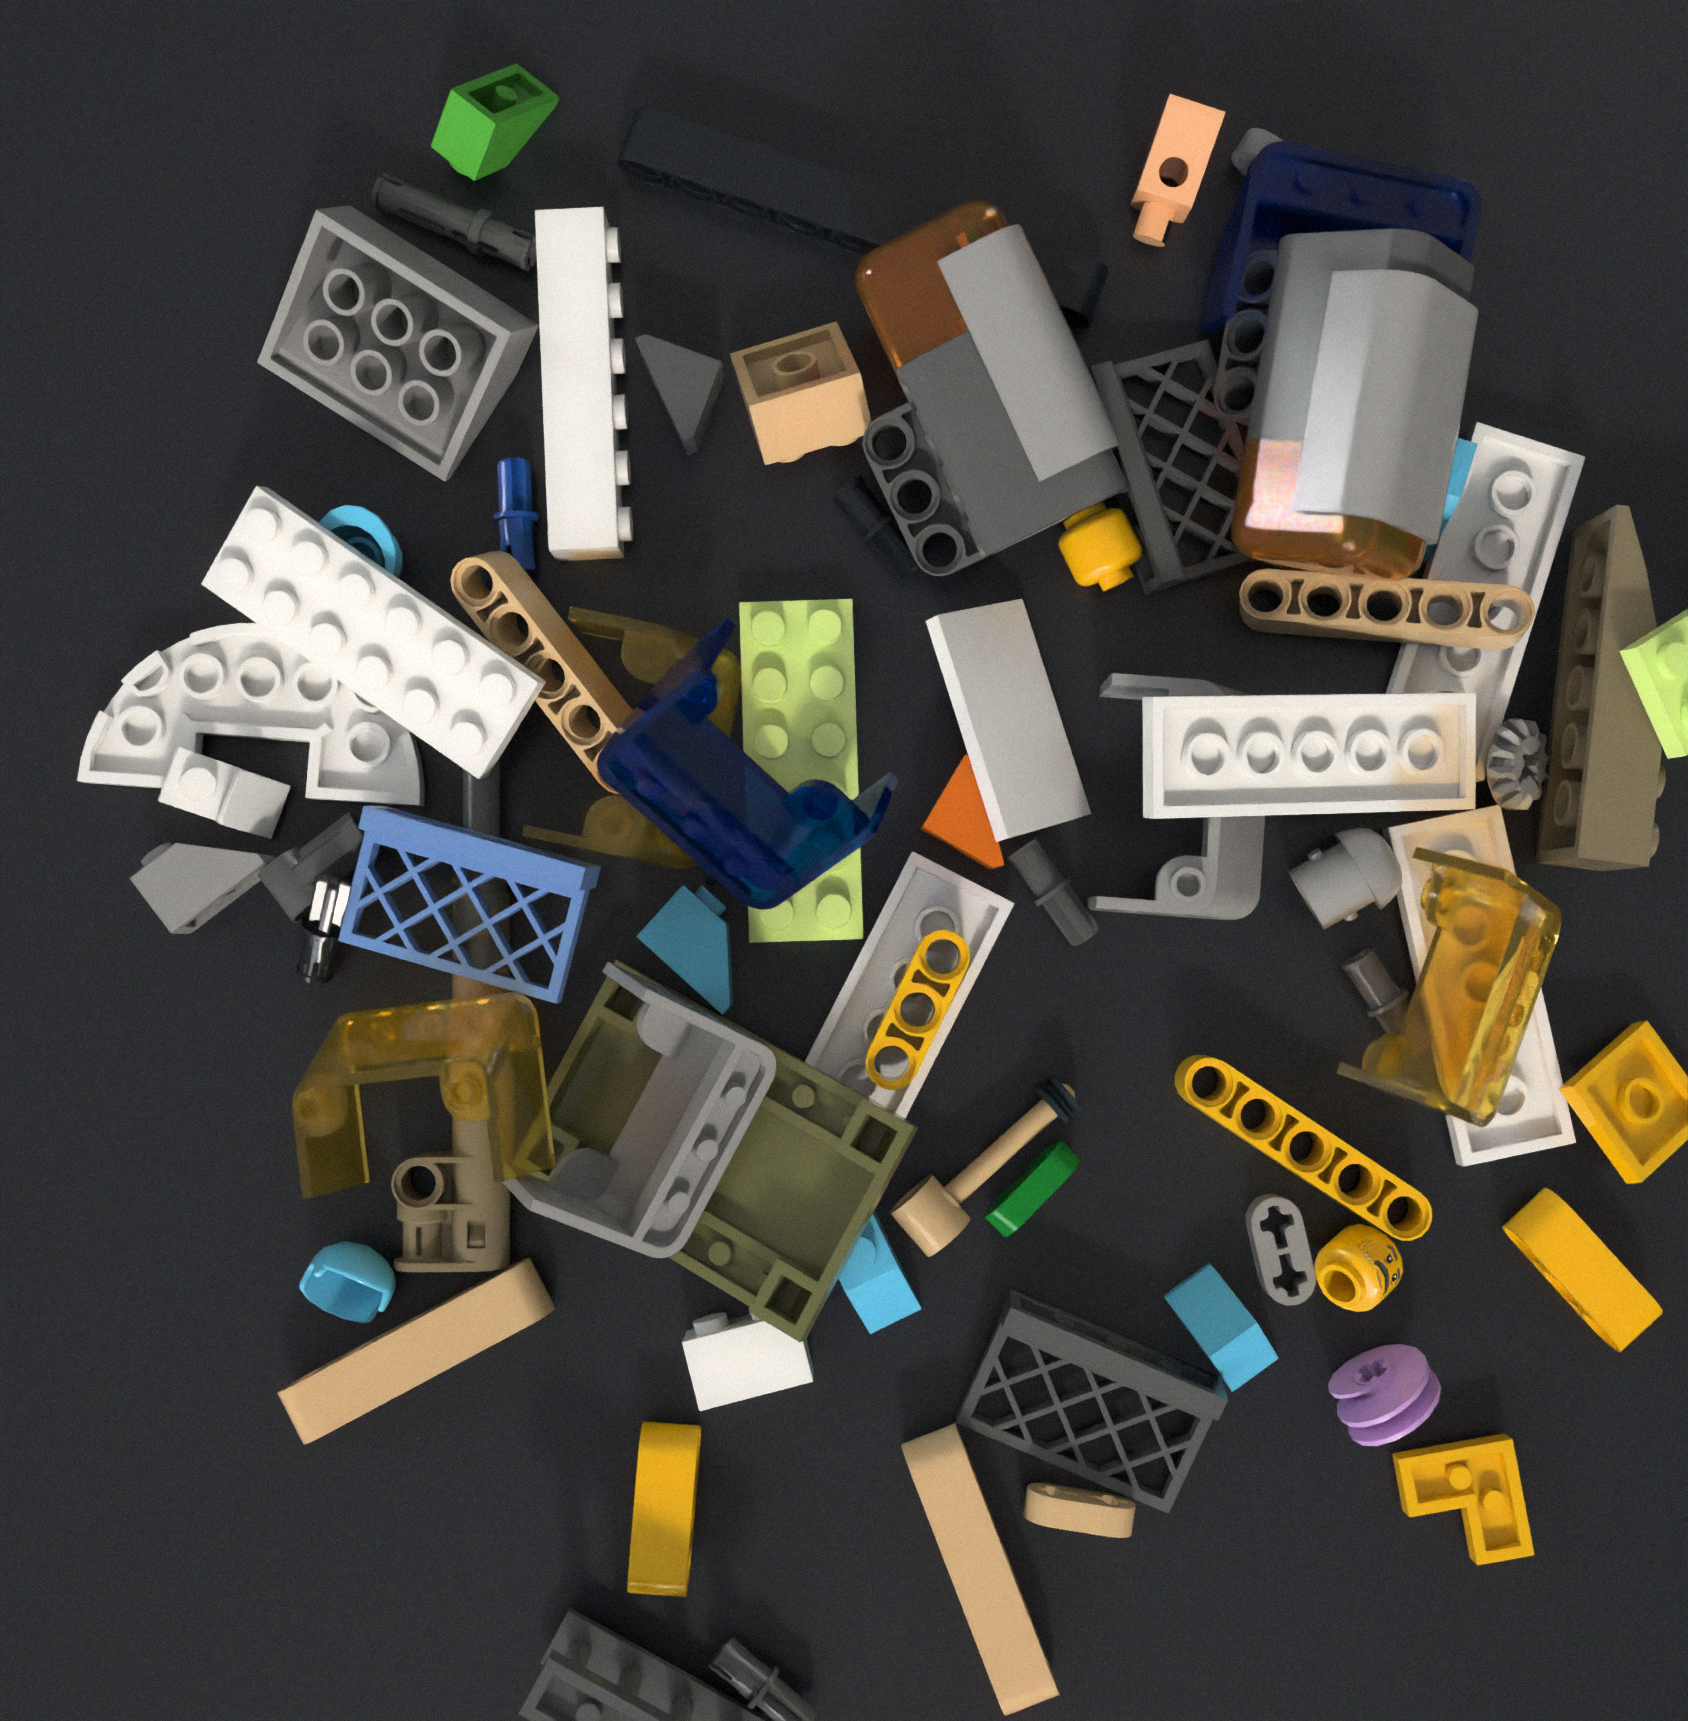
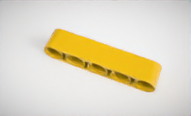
(1327, 1158)

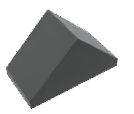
(685, 384)

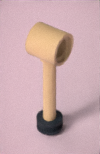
(934, 1212)

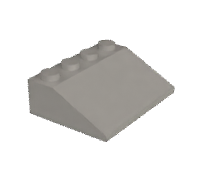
(394, 339)

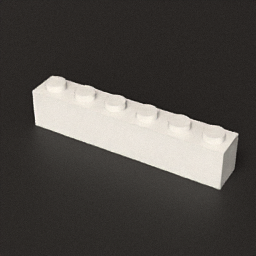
(581, 384)

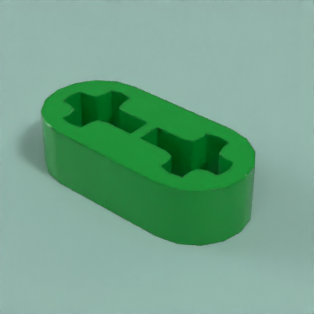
(1032, 1188)

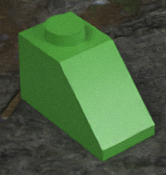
(491, 120)

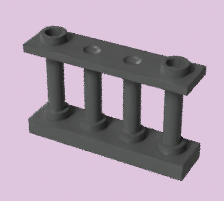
(608, 1678)

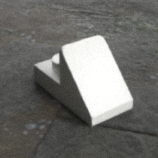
(224, 793)

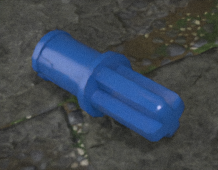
(515, 511)

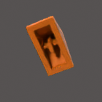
(962, 820)

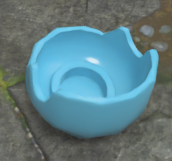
(349, 1281)

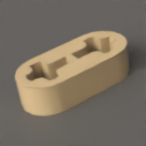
(1079, 1510)

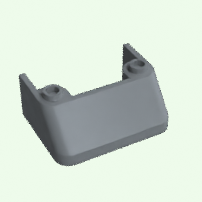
(1227, 875)
(675, 1137)

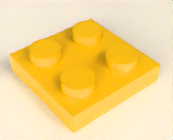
(1633, 1101)

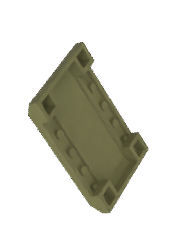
(793, 1186)

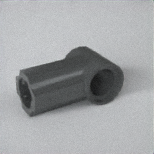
(294, 873)

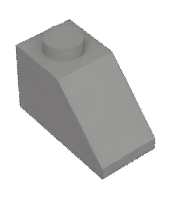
(195, 882)

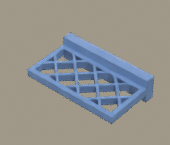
(476, 852)

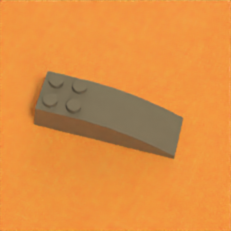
(1600, 737)

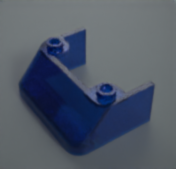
(1322, 190)
(721, 801)

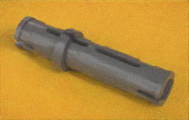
(473, 228)

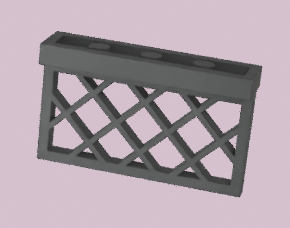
(1160, 560)
(1112, 1357)

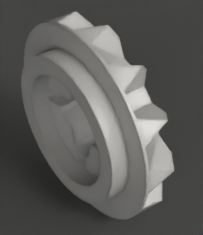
(1517, 764)

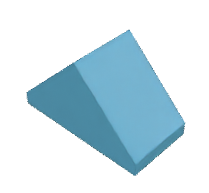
(1221, 1326)

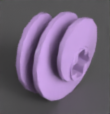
(1385, 1393)

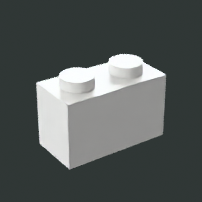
(742, 1359)

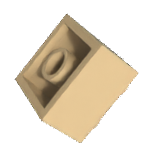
(802, 393)

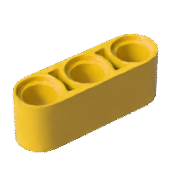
(917, 1038)
(1582, 1269)
(664, 1509)

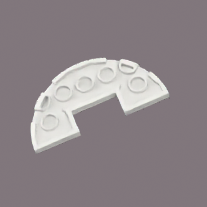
(255, 687)

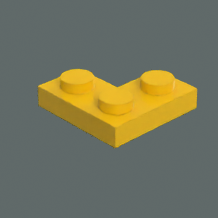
(1480, 1480)

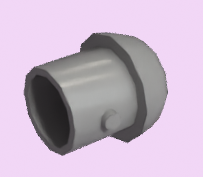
(1348, 876)

